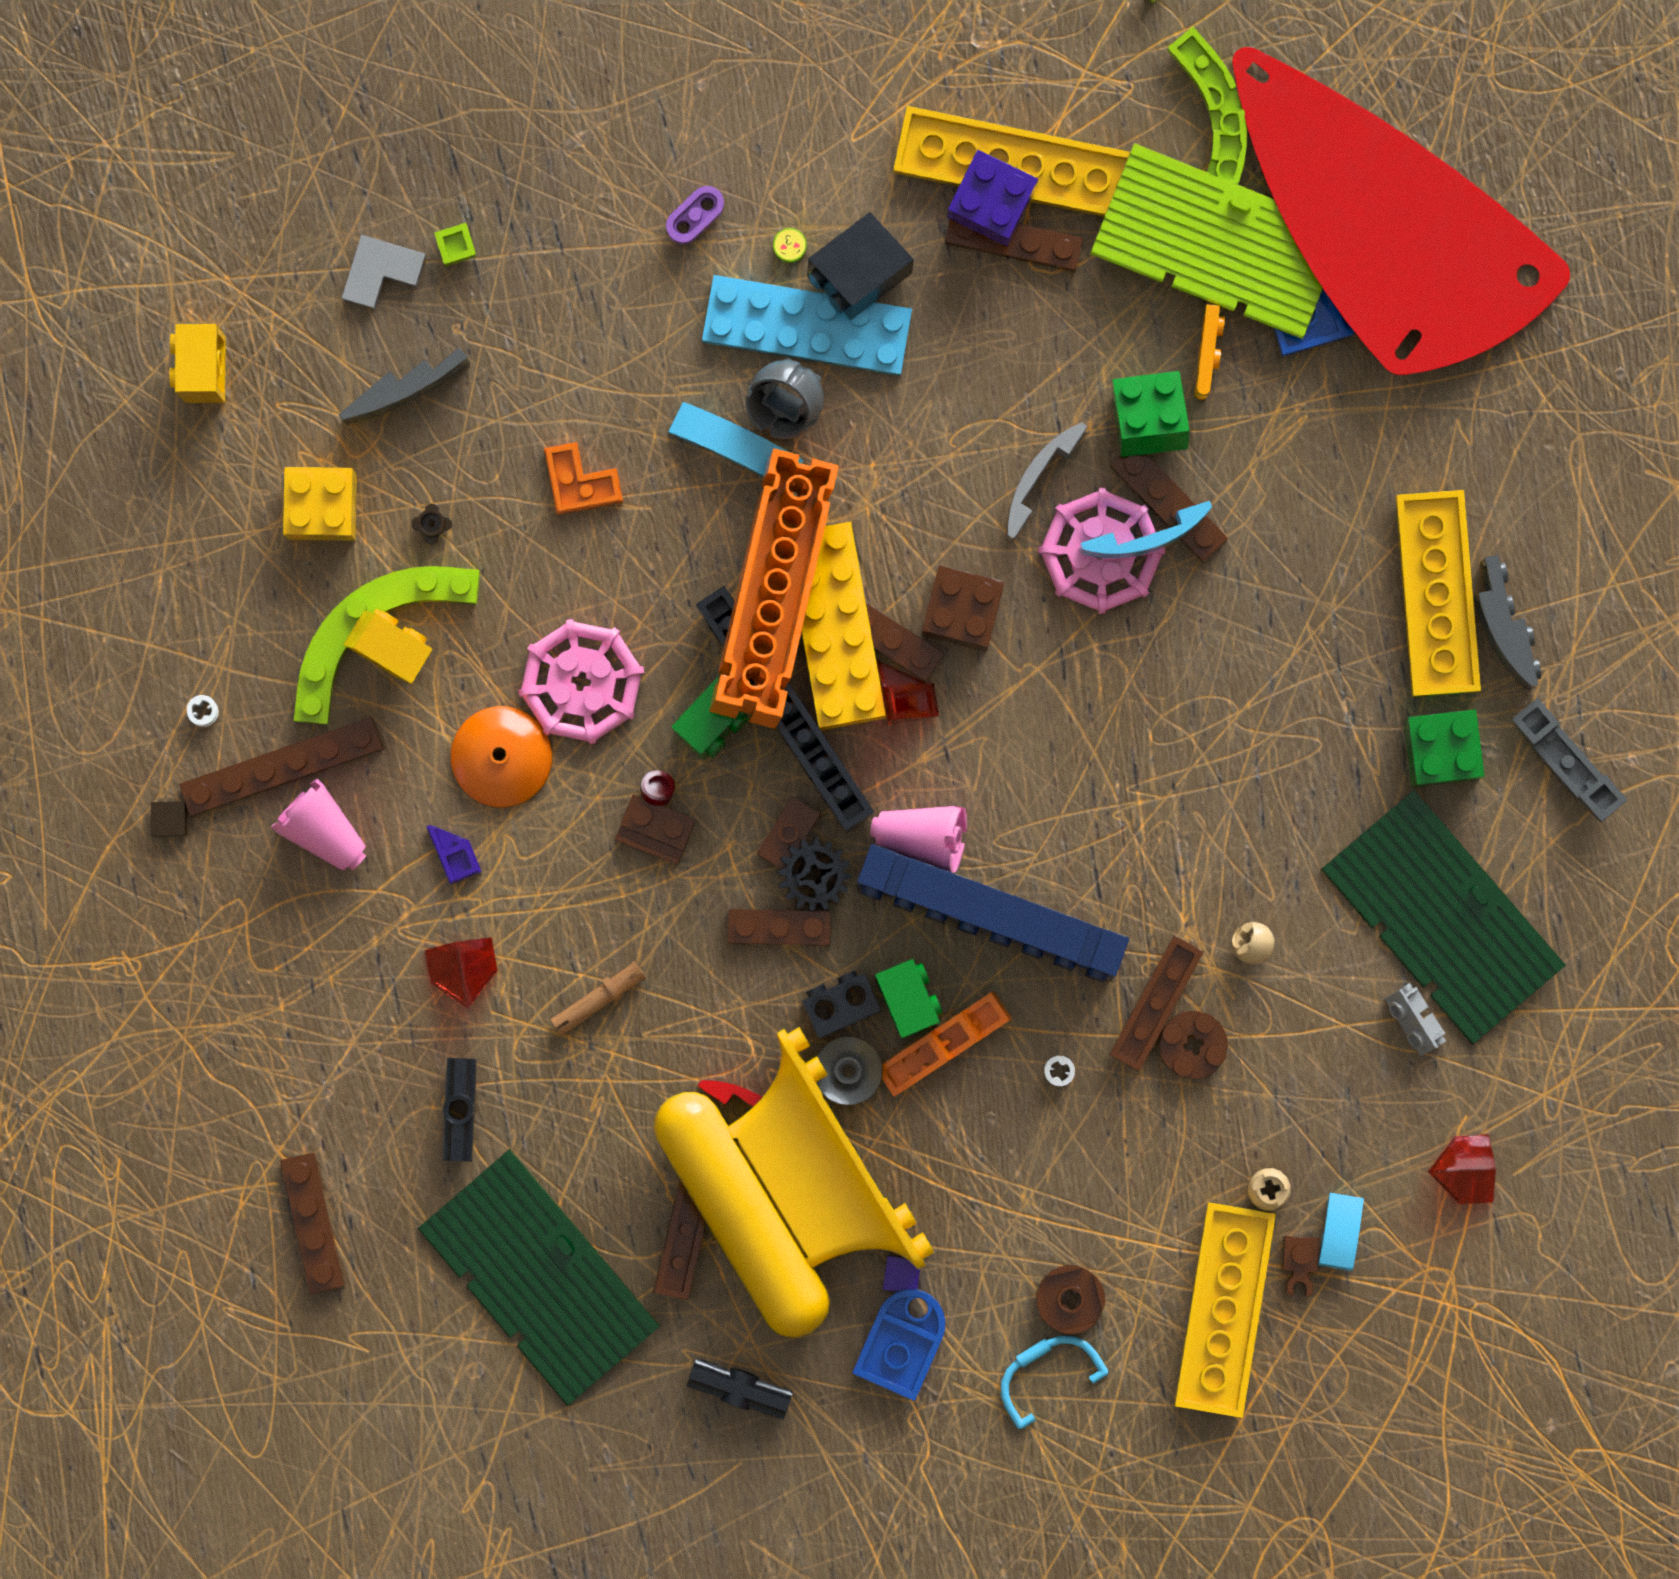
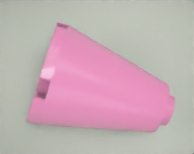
(321, 828)
(923, 834)

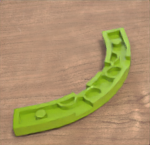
(1221, 99)
(384, 594)

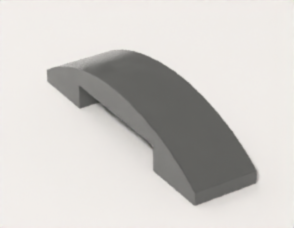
(1567, 761)

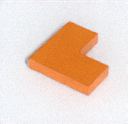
(575, 490)

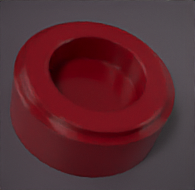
(657, 788)

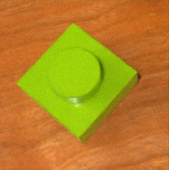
(455, 244)

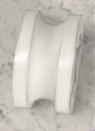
(206, 720)
(1056, 1080)

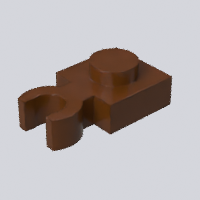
(1300, 1257)

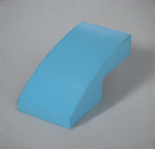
(1341, 1232)

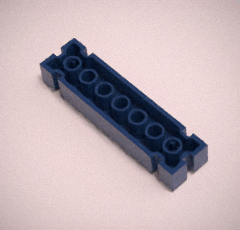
(992, 912)

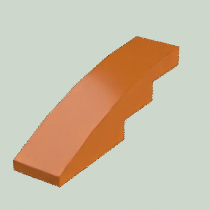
(944, 1043)

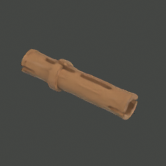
(598, 998)

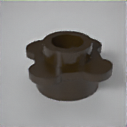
(422, 523)

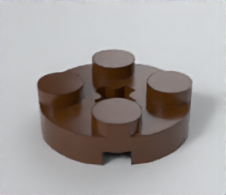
(1202, 1027)
(1087, 1309)

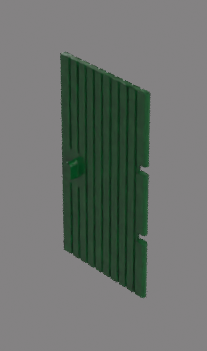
(1443, 916)
(539, 1277)

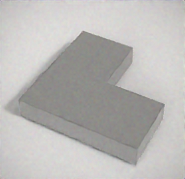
(378, 261)

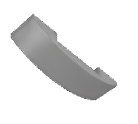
(1064, 446)

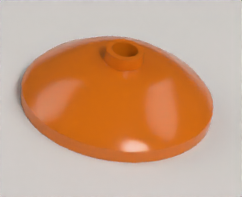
(518, 774)

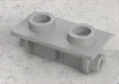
(1422, 1033)

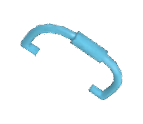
(1033, 1354)

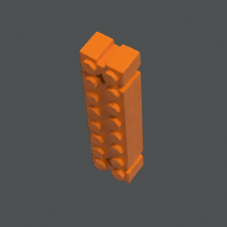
(774, 588)

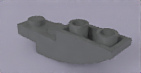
(1508, 638)

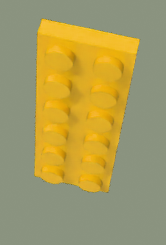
(1437, 593)
(840, 637)
(1224, 1310)

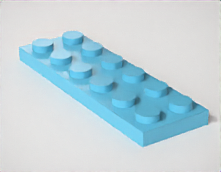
(805, 326)

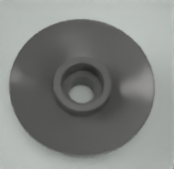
(867, 1070)

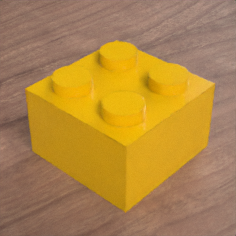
(198, 363)
(320, 503)
(388, 646)

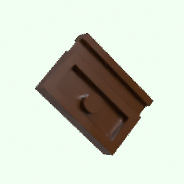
(655, 830)

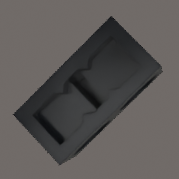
(844, 1012)

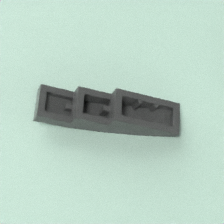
(391, 394)

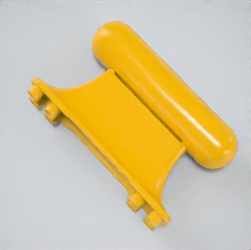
(783, 1190)

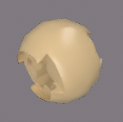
(1253, 943)
(1276, 1178)

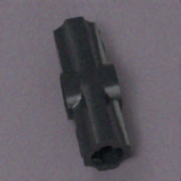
(459, 1086)
(739, 1388)

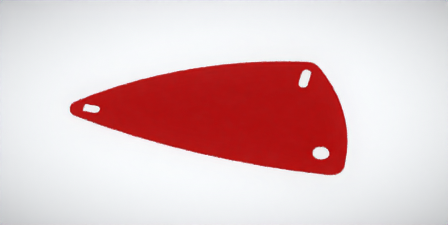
(1391, 224)

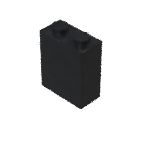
(859, 266)

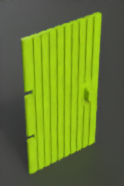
(1210, 236)

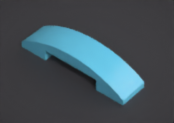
(723, 438)
(1107, 547)

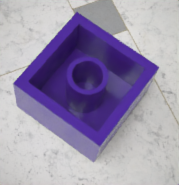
(992, 198)

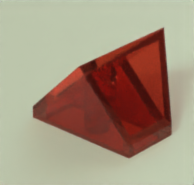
(906, 696)
(462, 968)
(1467, 1169)

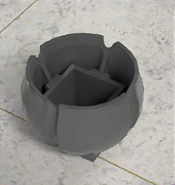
(779, 409)

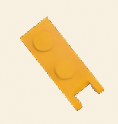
(1208, 356)

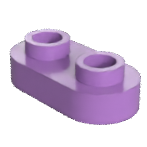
(693, 215)

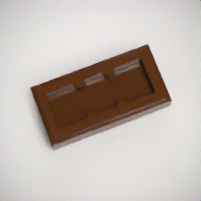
(791, 826)

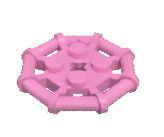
(1090, 569)
(570, 665)

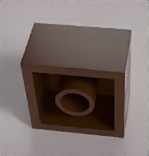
(962, 608)

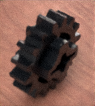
(807, 859)

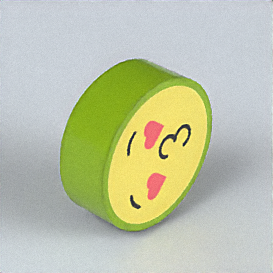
(789, 245)

